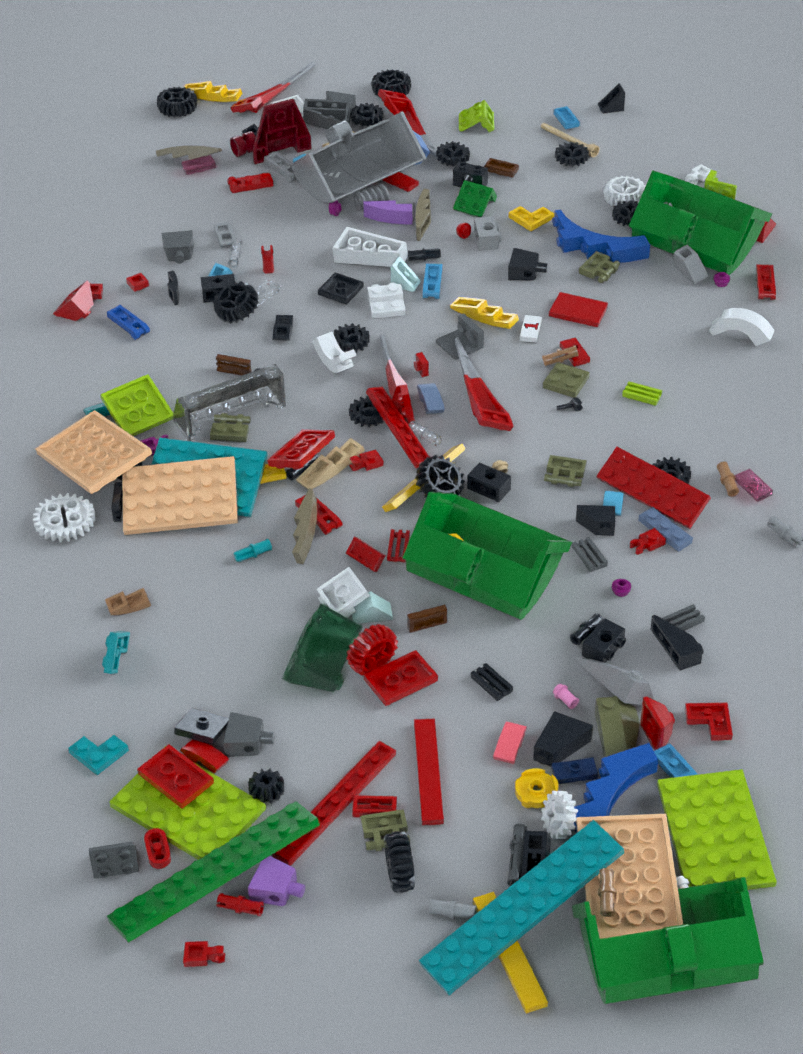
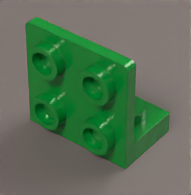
(474, 198)

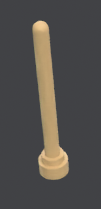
(593, 149)

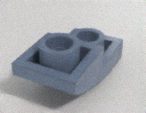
(431, 398)

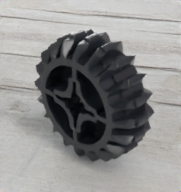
(392, 81)
(176, 101)
(235, 302)
(430, 472)
(399, 861)

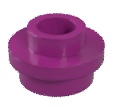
(335, 208)
(721, 279)
(621, 587)

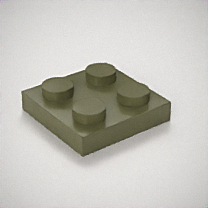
(566, 380)

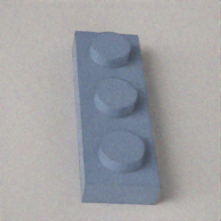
(671, 532)

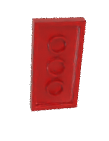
(301, 449)

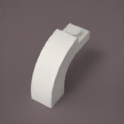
(745, 321)
(331, 354)

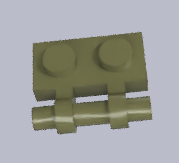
(595, 264)
(230, 432)
(565, 466)
(380, 825)

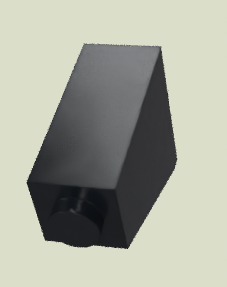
(561, 739)

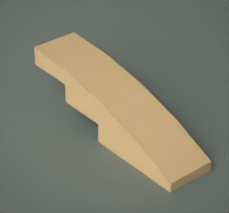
(327, 467)

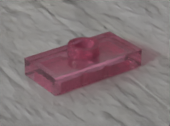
(198, 164)
(753, 485)

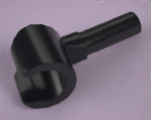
(575, 403)

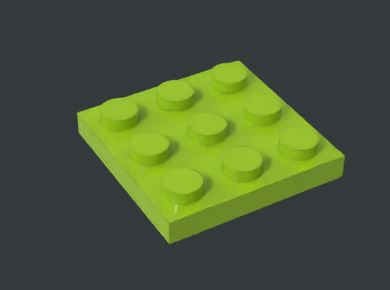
(137, 406)

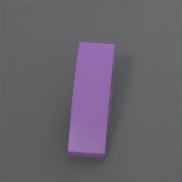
(388, 212)

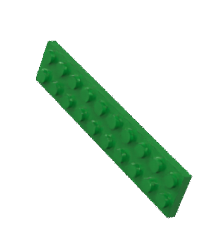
(212, 871)

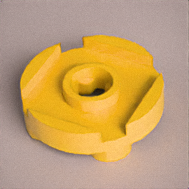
(534, 777)

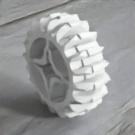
(623, 189)

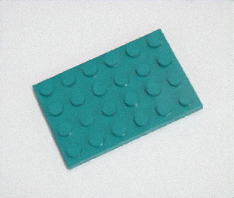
(248, 465)

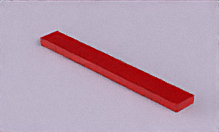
(339, 798)

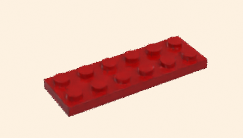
(653, 487)

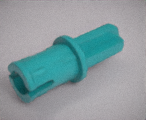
(253, 550)

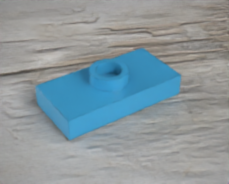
(566, 117)

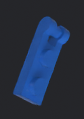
(128, 321)

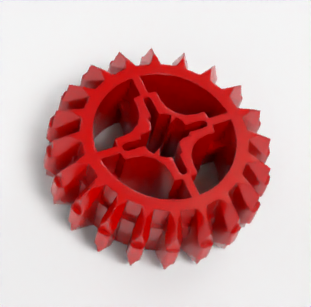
(372, 649)

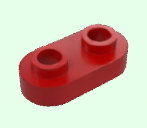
(157, 850)

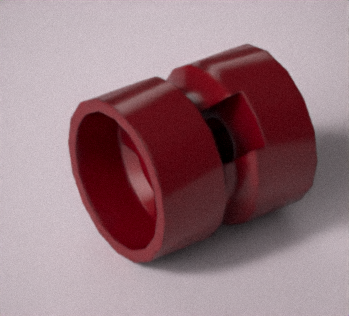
(242, 144)

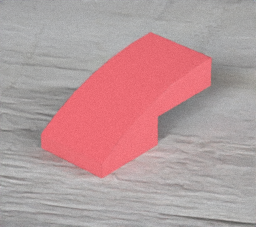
(509, 742)

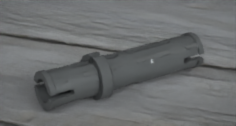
(516, 857)

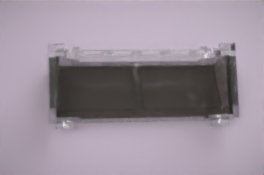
(228, 397)

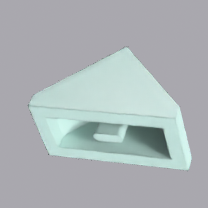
(403, 275)
(372, 610)

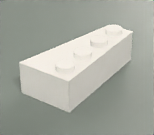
(368, 249)

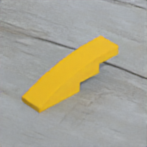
(219, 93)
(482, 312)

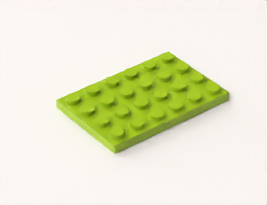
(201, 825)
(716, 829)

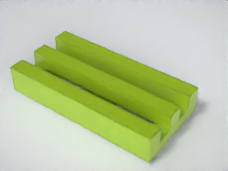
(642, 393)

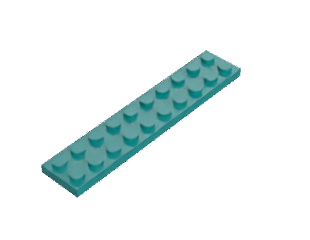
(521, 907)

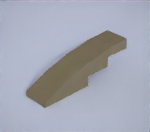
(192, 151)
(423, 214)
(306, 524)

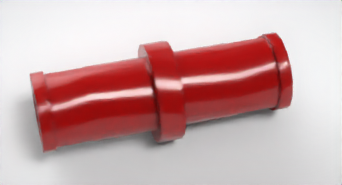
(240, 904)

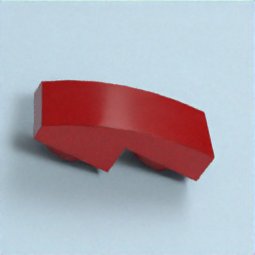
(206, 754)

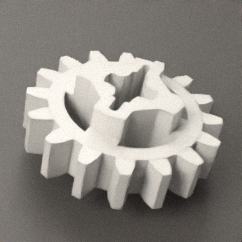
(559, 814)

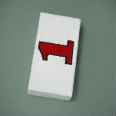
(530, 328)

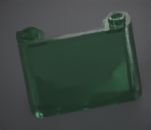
(322, 650)

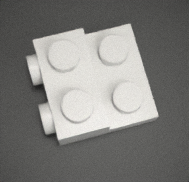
(386, 300)
(343, 593)

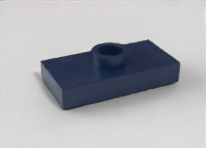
(575, 770)

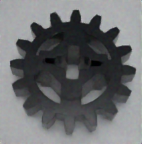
(366, 114)
(452, 153)
(571, 154)
(624, 212)
(352, 337)
(367, 412)
(674, 468)

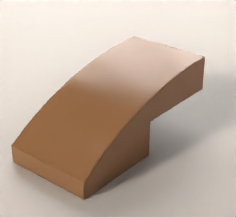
(121, 604)

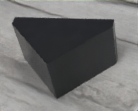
(613, 101)

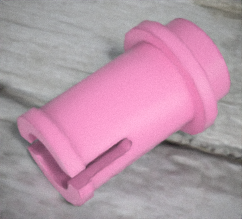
(561, 692)

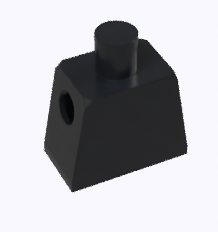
(525, 265)

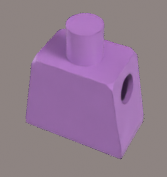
(274, 883)

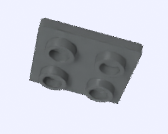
(469, 335)
(113, 859)

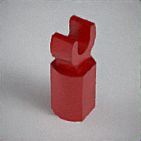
(267, 260)

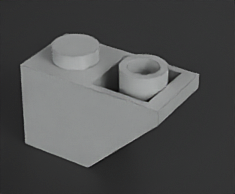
(689, 264)

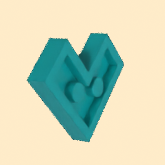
(116, 643)
(98, 757)

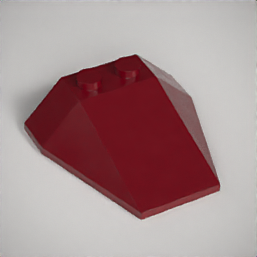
(279, 129)

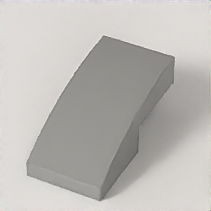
(224, 233)

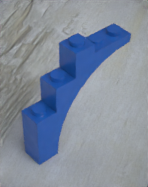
(621, 249)
(617, 775)

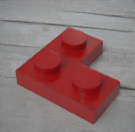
(714, 715)

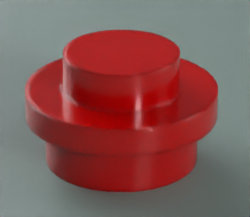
(463, 230)

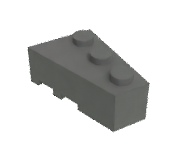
(326, 112)

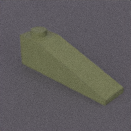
(616, 725)

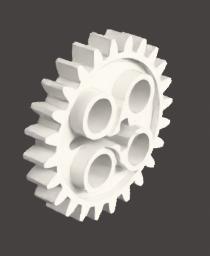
(49, 519)

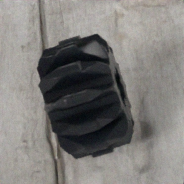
(266, 786)

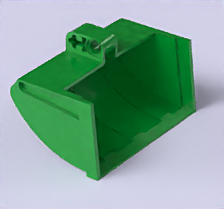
(706, 221)
(496, 564)
(710, 948)

